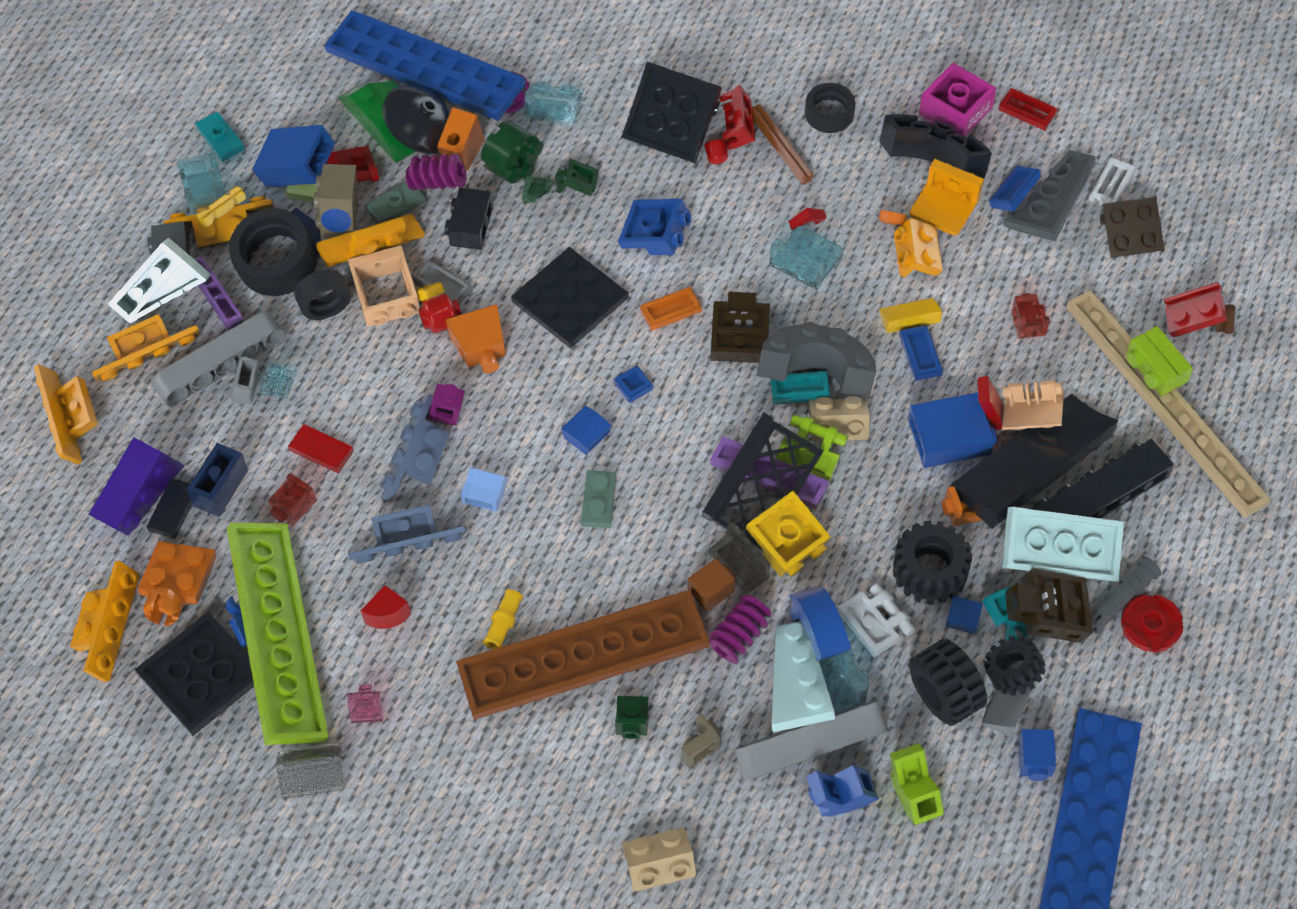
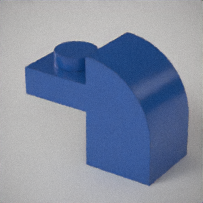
(841, 792)

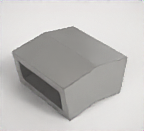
(246, 368)

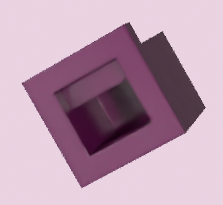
(448, 398)

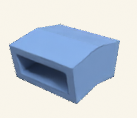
(483, 489)

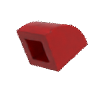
(385, 610)

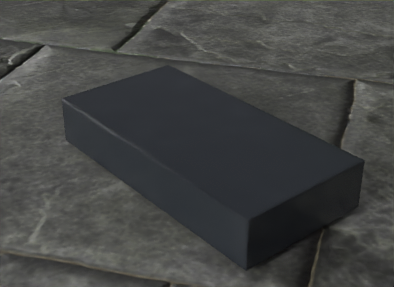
(171, 509)

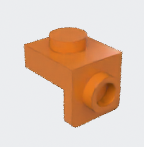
(957, 510)

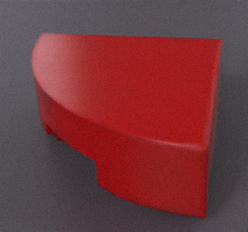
(806, 216)

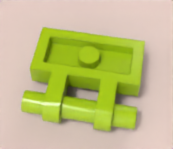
(828, 461)

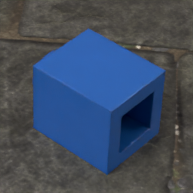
(1037, 753)

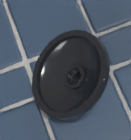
(415, 117)

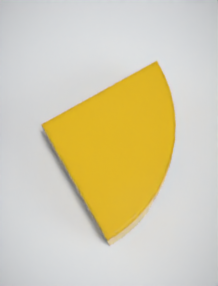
(429, 291)

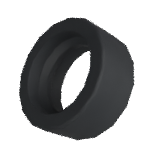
(830, 123)
(318, 283)

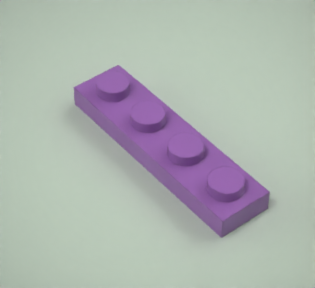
(810, 493)

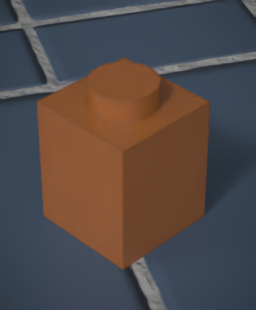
(712, 584)

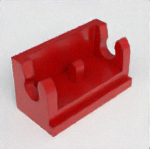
(738, 118)

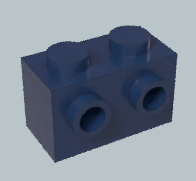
(217, 479)

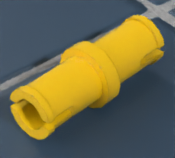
(503, 619)

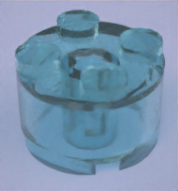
(201, 180)

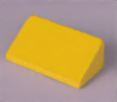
(910, 315)

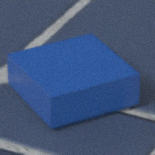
(633, 384)
(964, 615)

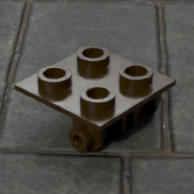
(1133, 227)

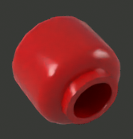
(436, 311)

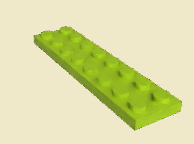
(276, 634)

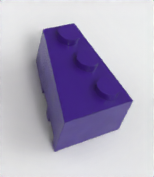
(134, 486)

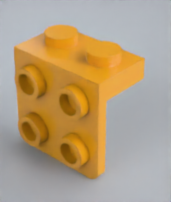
(947, 198)

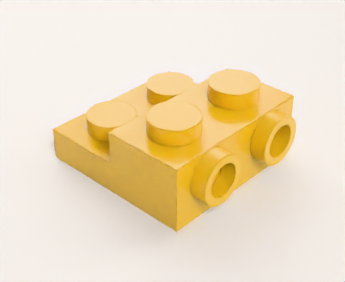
(788, 535)

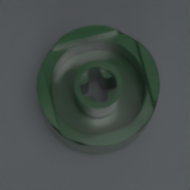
(511, 152)

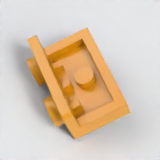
(917, 248)

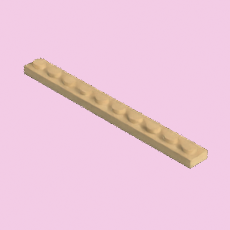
(1171, 409)

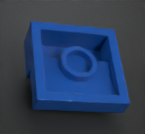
(655, 226)

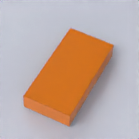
(670, 308)

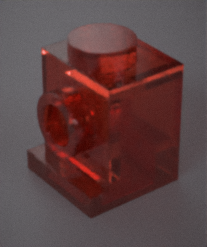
(1029, 316)
(291, 500)

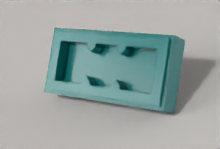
(219, 136)
(800, 388)

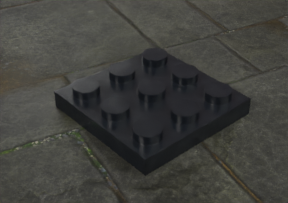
(671, 112)
(569, 297)
(198, 673)

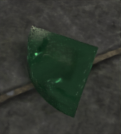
(536, 188)

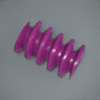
(435, 172)
(738, 627)

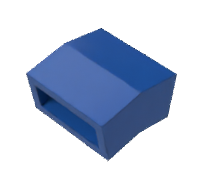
(586, 429)

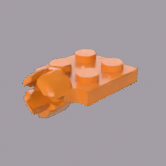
(174, 579)

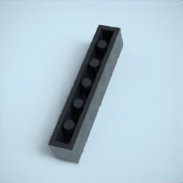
(1113, 484)

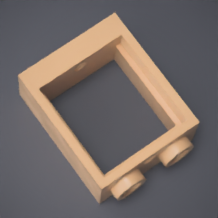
(389, 262)

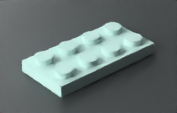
(1063, 544)

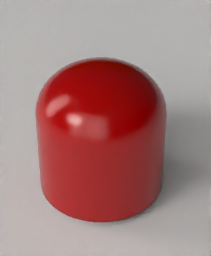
(716, 151)

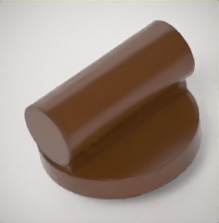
(1228, 326)

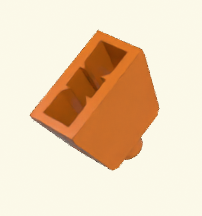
(461, 136)
(478, 337)

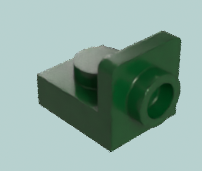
(577, 177)
(631, 716)

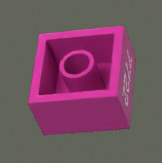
(957, 99)

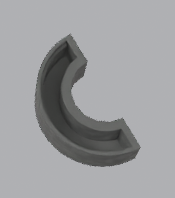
(822, 350)

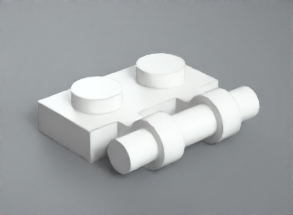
(869, 624)

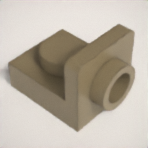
(701, 746)

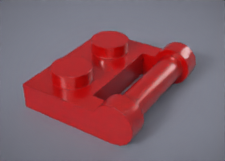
(360, 157)

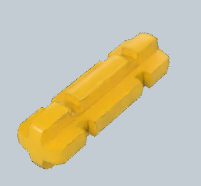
(221, 206)

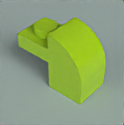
(914, 785)

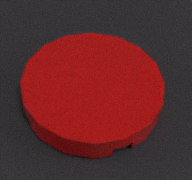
(1152, 623)

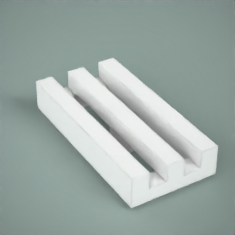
(1104, 198)

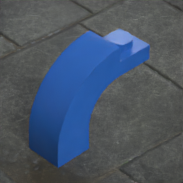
(821, 622)

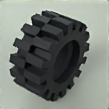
(1023, 675)

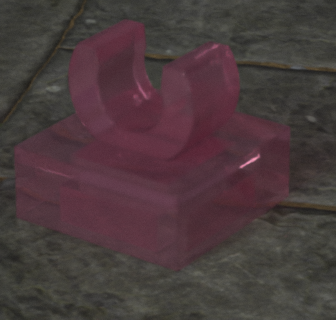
(365, 705)

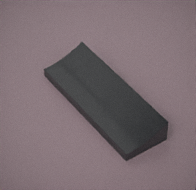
(1032, 461)

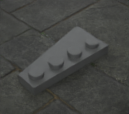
(1053, 199)

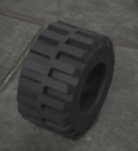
(932, 583)
(948, 682)

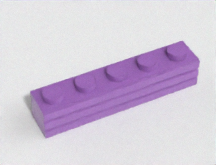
(219, 299)

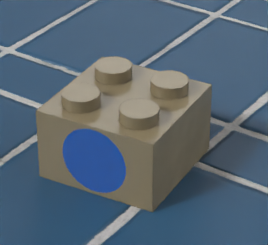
(336, 200)

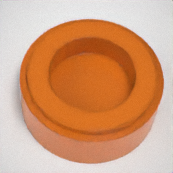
(891, 217)

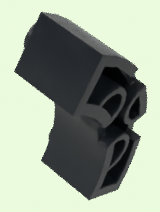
(929, 141)

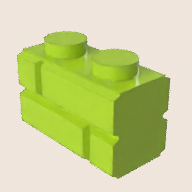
(1158, 361)

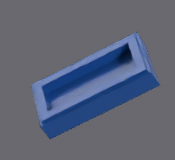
(1015, 188)
(920, 353)

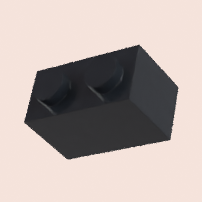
(469, 218)

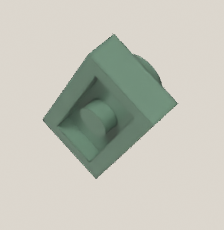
(598, 499)

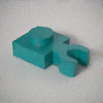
(997, 609)

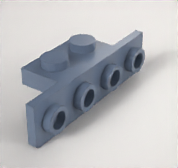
(419, 450)
(403, 530)

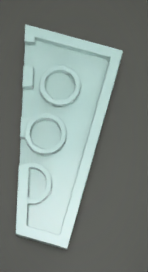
(798, 683)

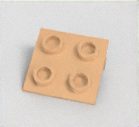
(1033, 408)

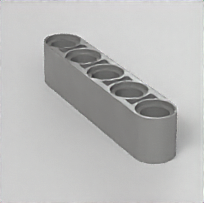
(217, 358)
(810, 740)

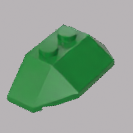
(366, 105)

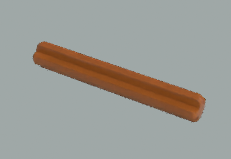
(781, 145)

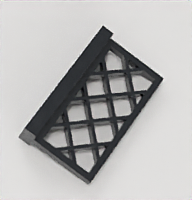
(745, 461)

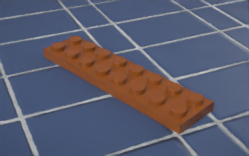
(582, 654)

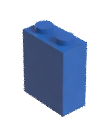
(293, 155)
(951, 430)

